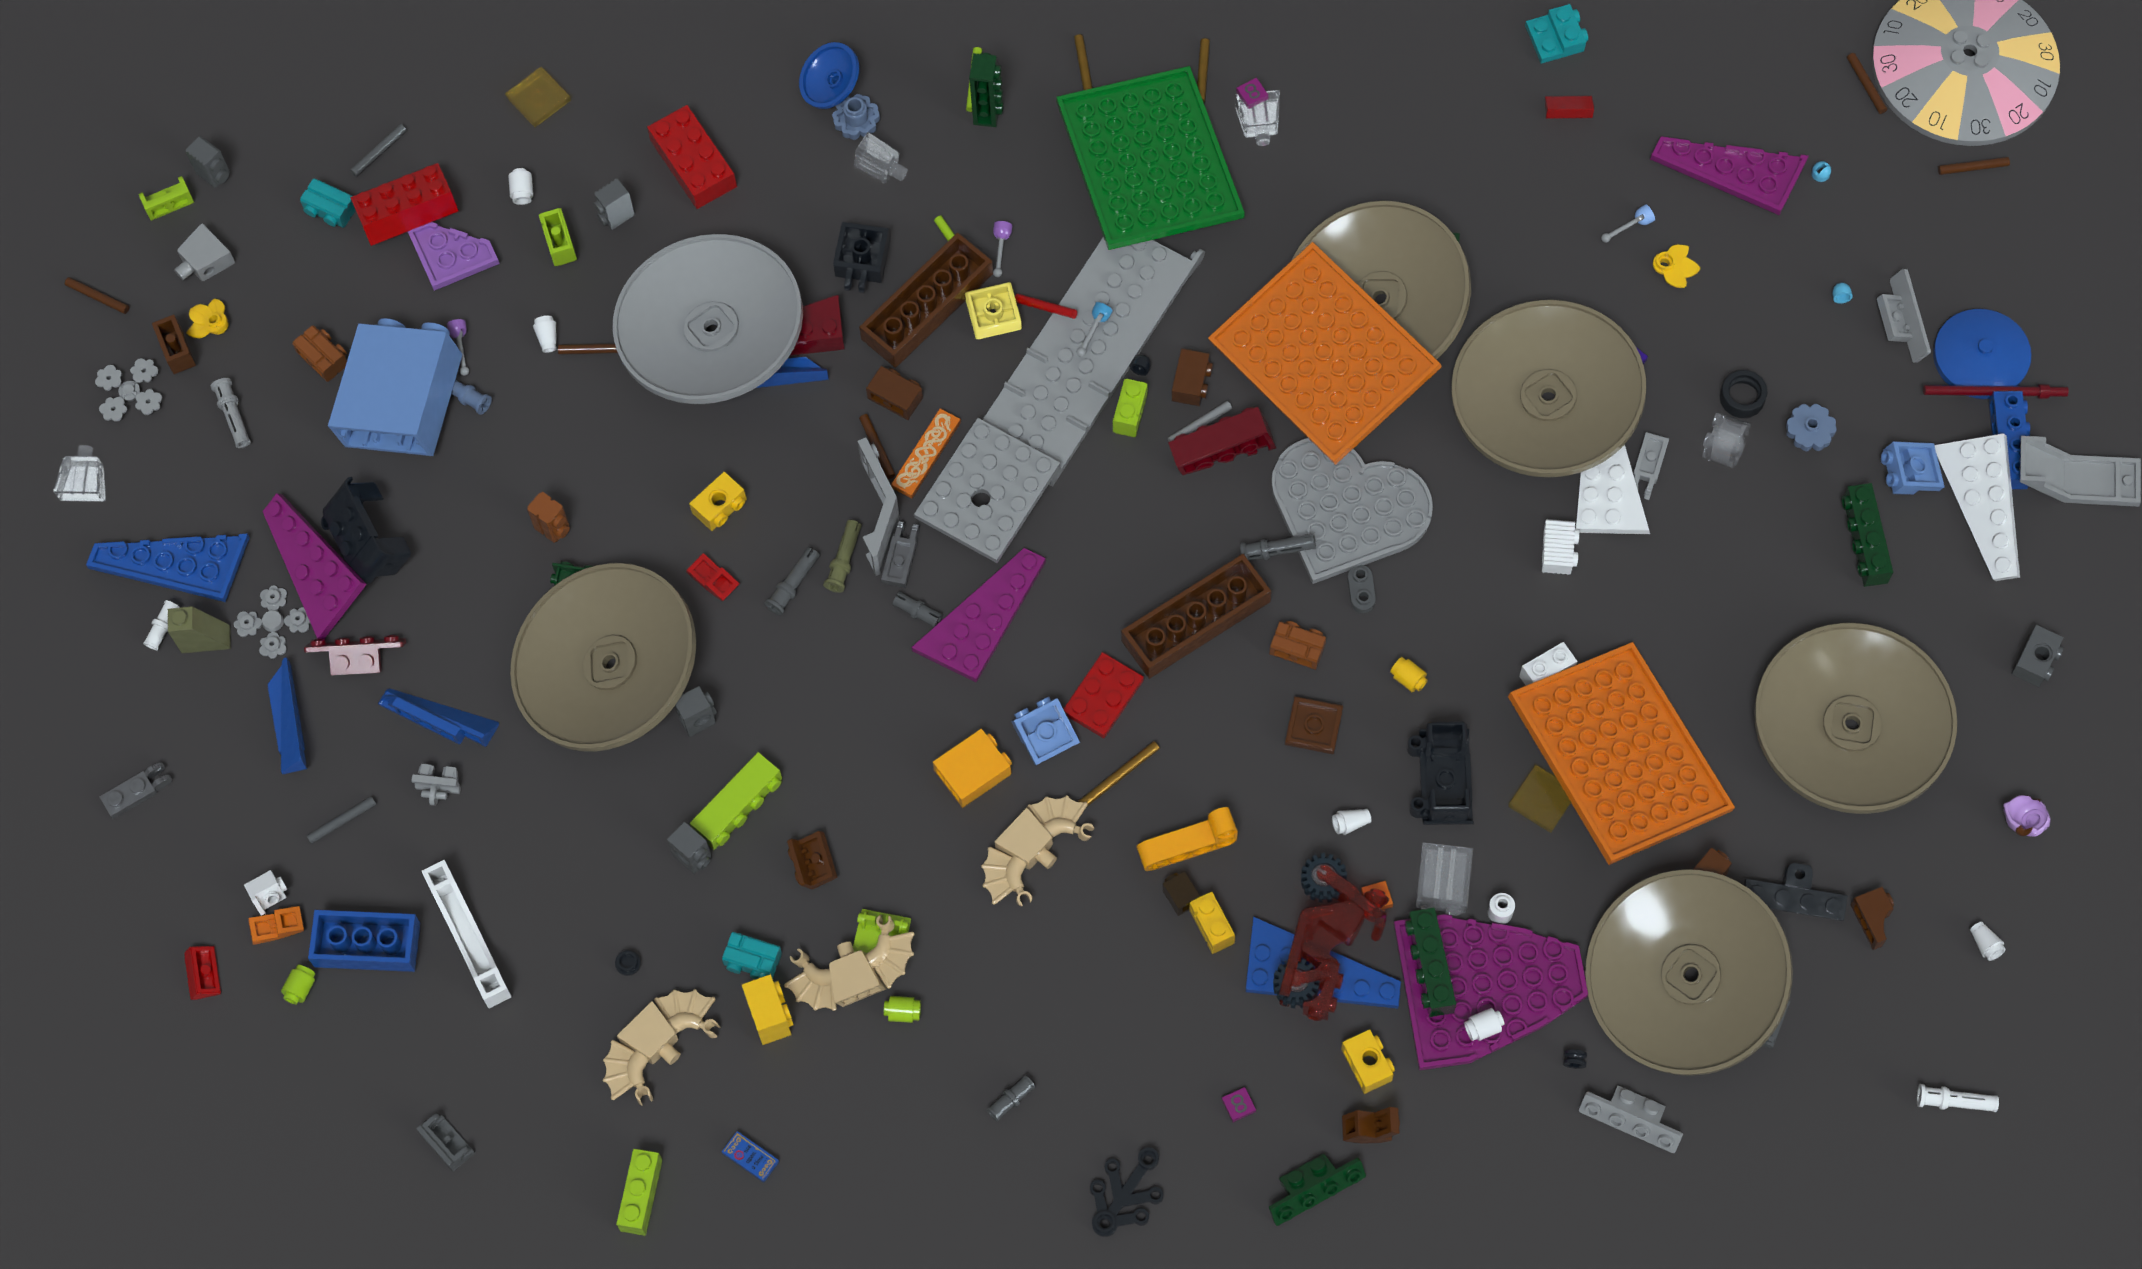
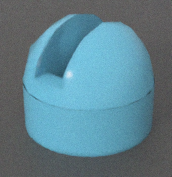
(1824, 174)
(1842, 293)

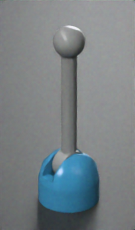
(1101, 314)

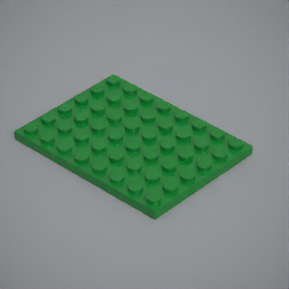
(1149, 158)

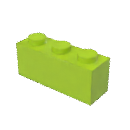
(639, 1192)

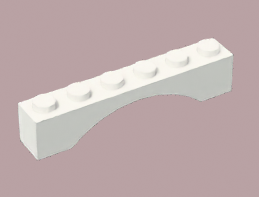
(466, 934)

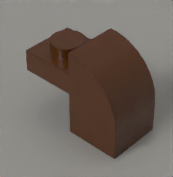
(1371, 1126)

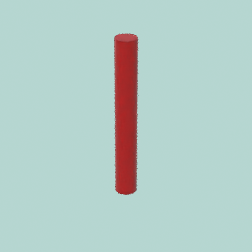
(1046, 306)

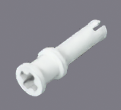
(1945, 1098)

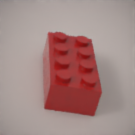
(692, 157)
(404, 204)

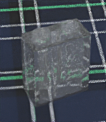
(1444, 878)

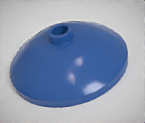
(829, 75)

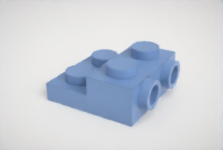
(1912, 467)
(1044, 730)

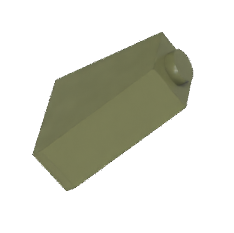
(197, 630)

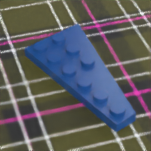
(181, 564)
(1360, 984)

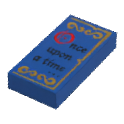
(750, 1156)

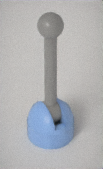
(1642, 216)

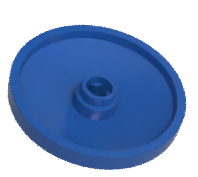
(1981, 350)

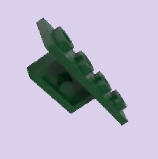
(1312, 1185)

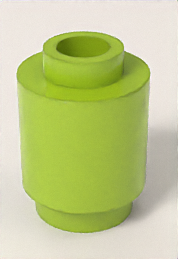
(298, 984)
(902, 1009)

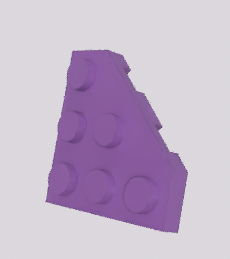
(450, 254)

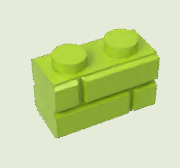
(557, 237)
(1130, 407)

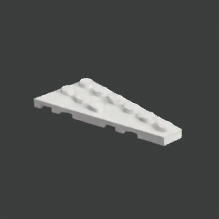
(1982, 485)
(1610, 499)

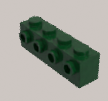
(986, 89)
(1867, 535)
(1431, 962)

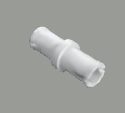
(159, 627)

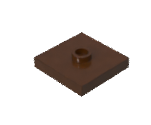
(1314, 725)

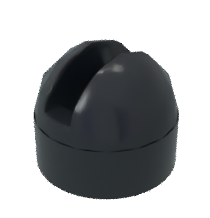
(1141, 365)

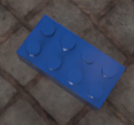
(364, 940)

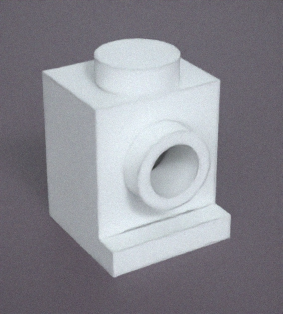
(266, 891)

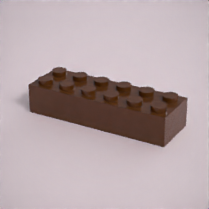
(926, 300)
(1196, 616)

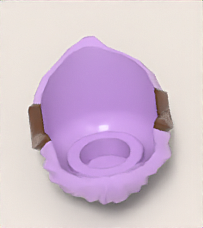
(2026, 815)

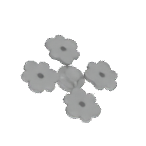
(128, 390)
(272, 622)

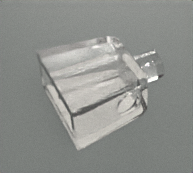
(1261, 119)
(878, 160)
(81, 477)

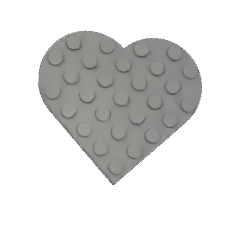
(1350, 507)

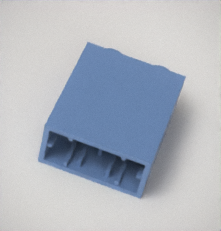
(395, 388)

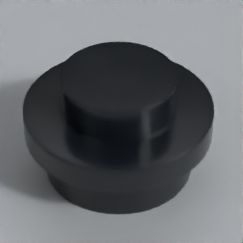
(627, 963)

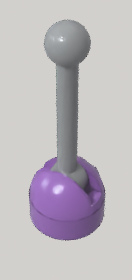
(1002, 231)
(458, 330)

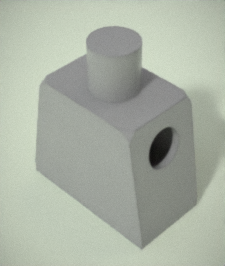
(203, 255)

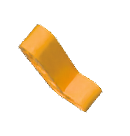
(1189, 841)

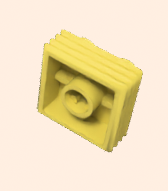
(996, 297)

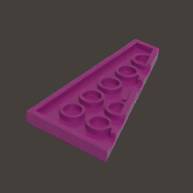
(1740, 171)
(317, 571)
(975, 628)

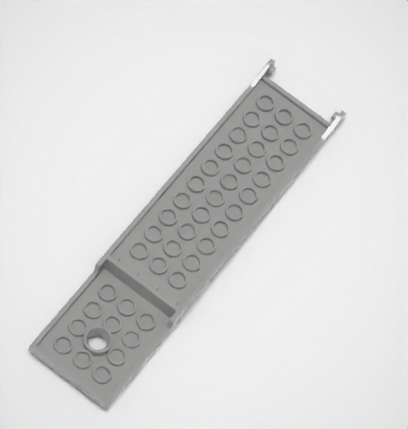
(1054, 396)

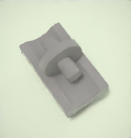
(436, 787)

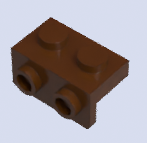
(812, 860)

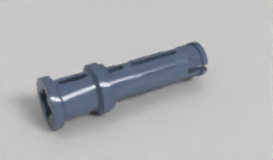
(469, 396)

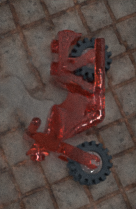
(1320, 931)

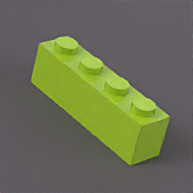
(736, 801)

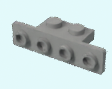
(1902, 316)
(1633, 1116)

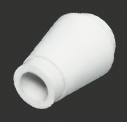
(546, 333)
(1350, 820)
(1988, 942)

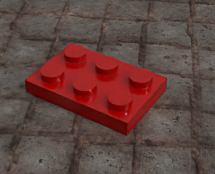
(1103, 695)

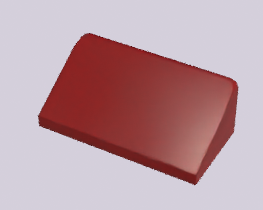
(1569, 107)
(202, 972)

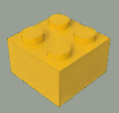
(766, 1009)

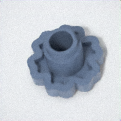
(856, 116)
(1811, 427)

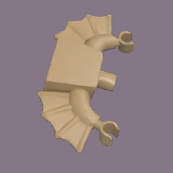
(1029, 842)
(855, 973)
(653, 1037)

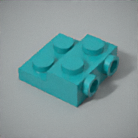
(1557, 34)

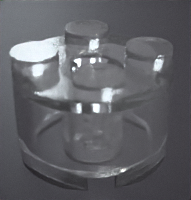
(1726, 441)

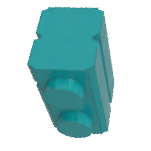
(327, 203)
(751, 956)

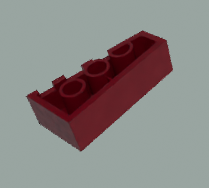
(820, 328)
(1222, 441)

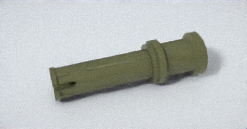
(840, 565)

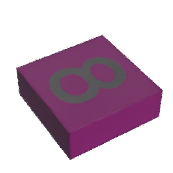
(1252, 93)
(1238, 1104)

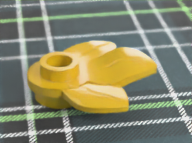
(1678, 266)
(208, 319)

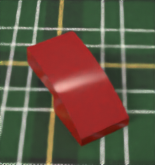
(712, 578)

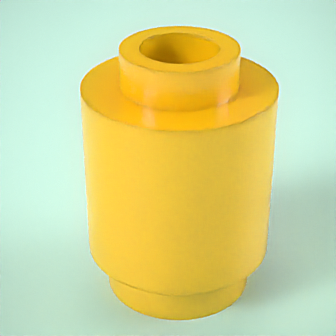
(1409, 674)

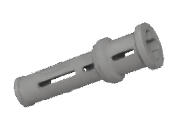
(228, 403)

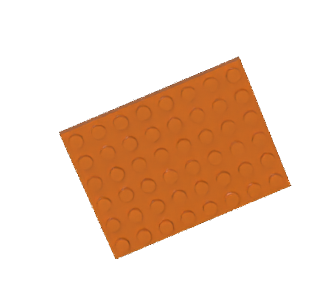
(1324, 353)
(1621, 752)

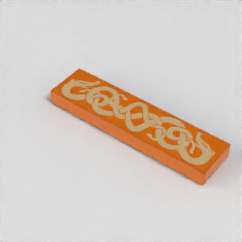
(926, 453)

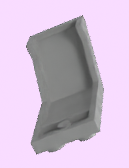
(2079, 477)
(879, 540)

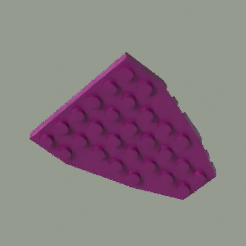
(1495, 968)

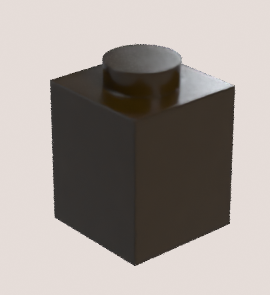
(1179, 892)

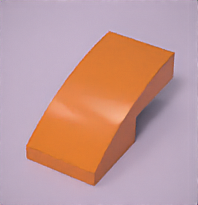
(276, 926)

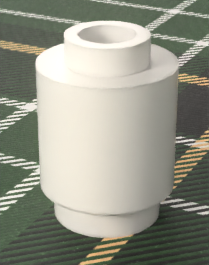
(520, 186)
(1504, 914)
(1484, 1024)

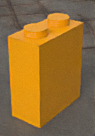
(972, 767)

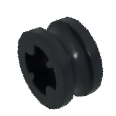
(1575, 1059)

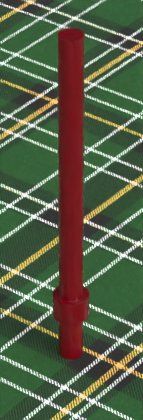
(2042, 391)

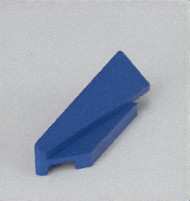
(796, 371)
(440, 718)
(287, 719)

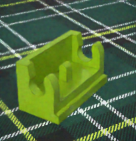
(167, 200)

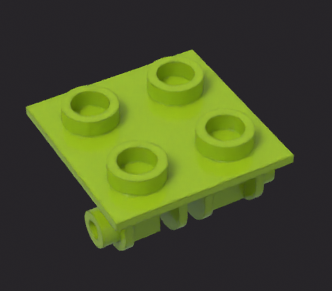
(868, 930)

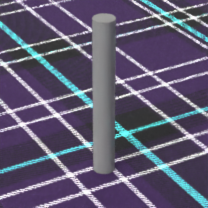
(1204, 420)

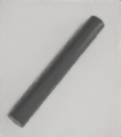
(378, 150)
(341, 820)

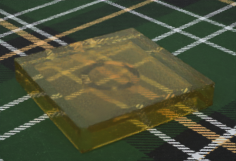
(538, 96)
(1541, 799)

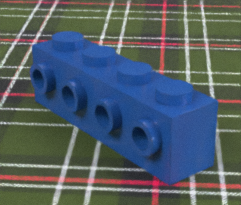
(2008, 418)

